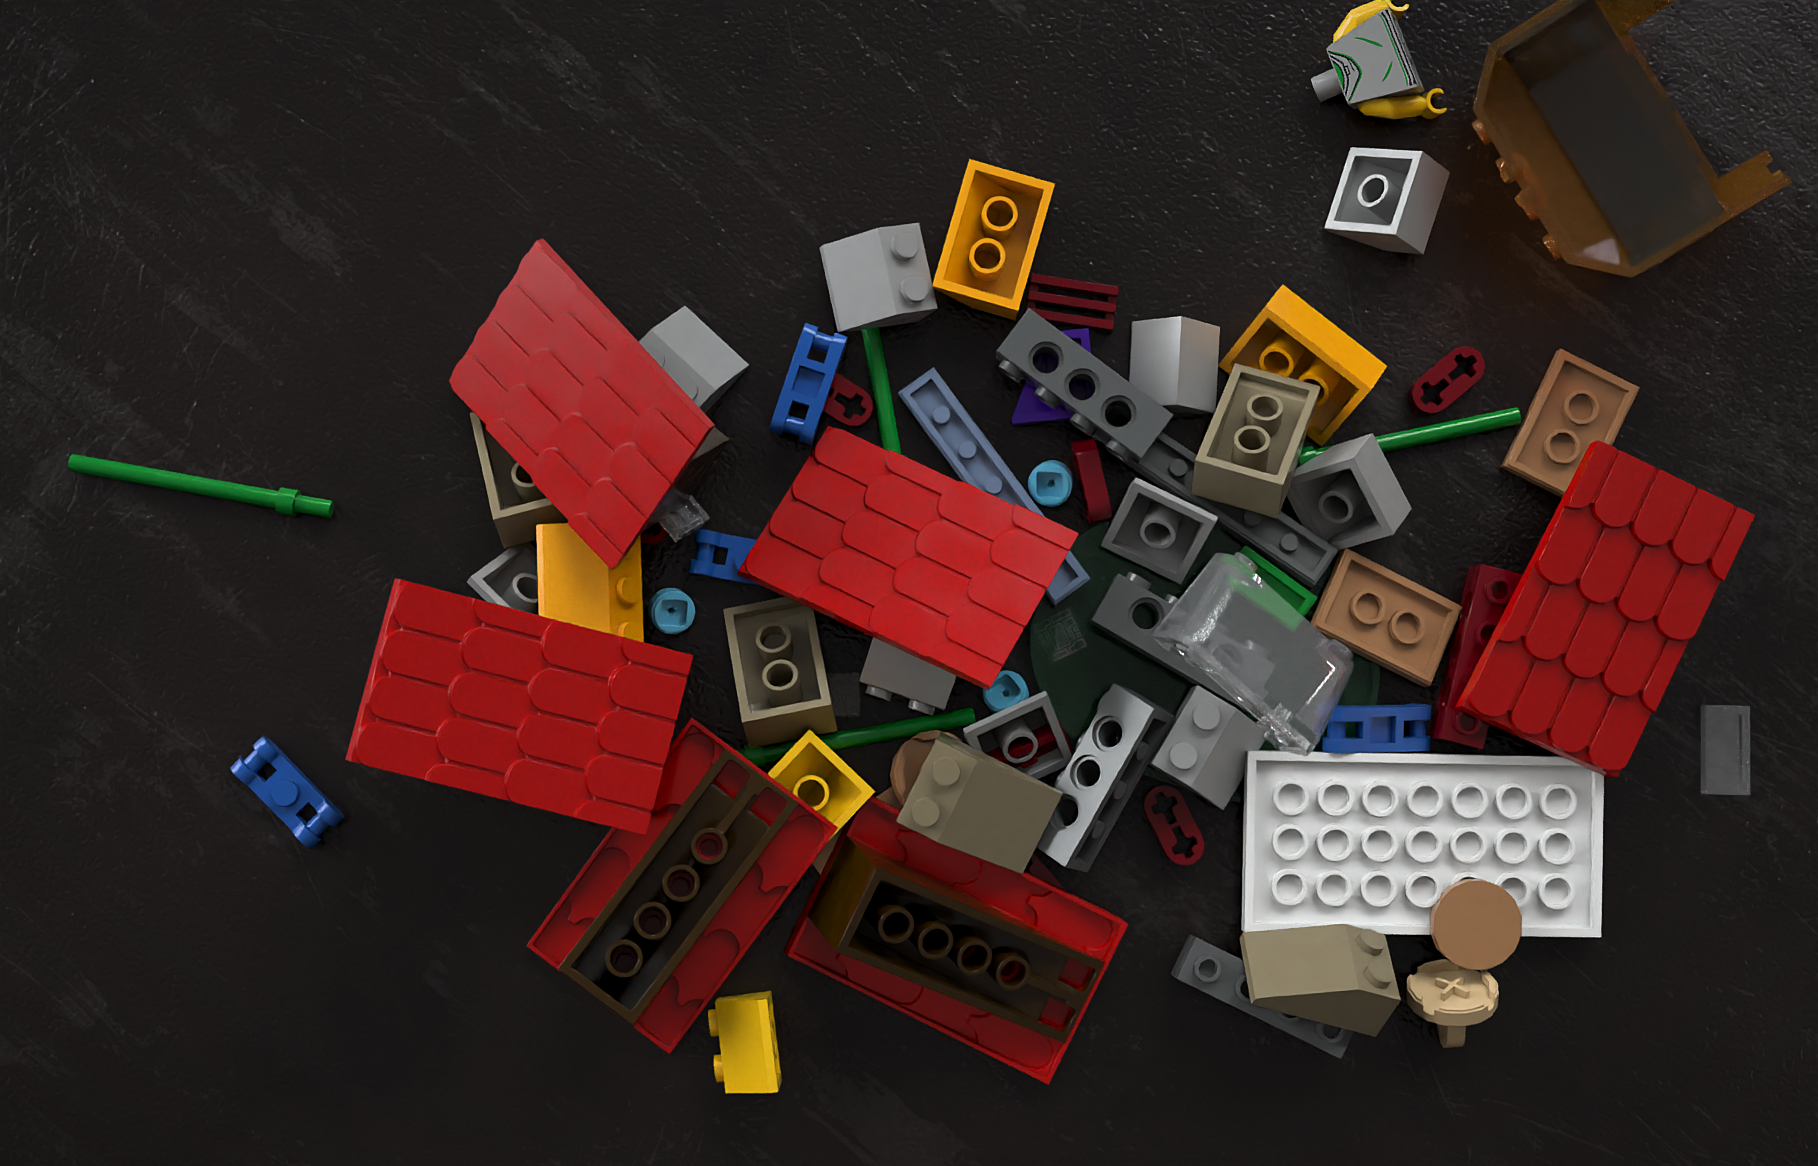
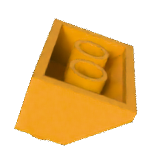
(993, 238)
(1307, 347)
(583, 589)

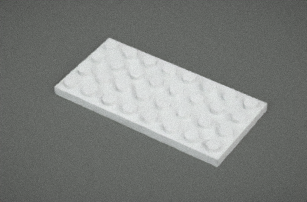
(1388, 832)

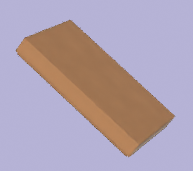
(1569, 412)
(1385, 617)

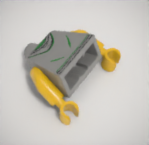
(1375, 66)

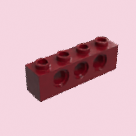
(1483, 604)

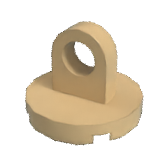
(1452, 998)

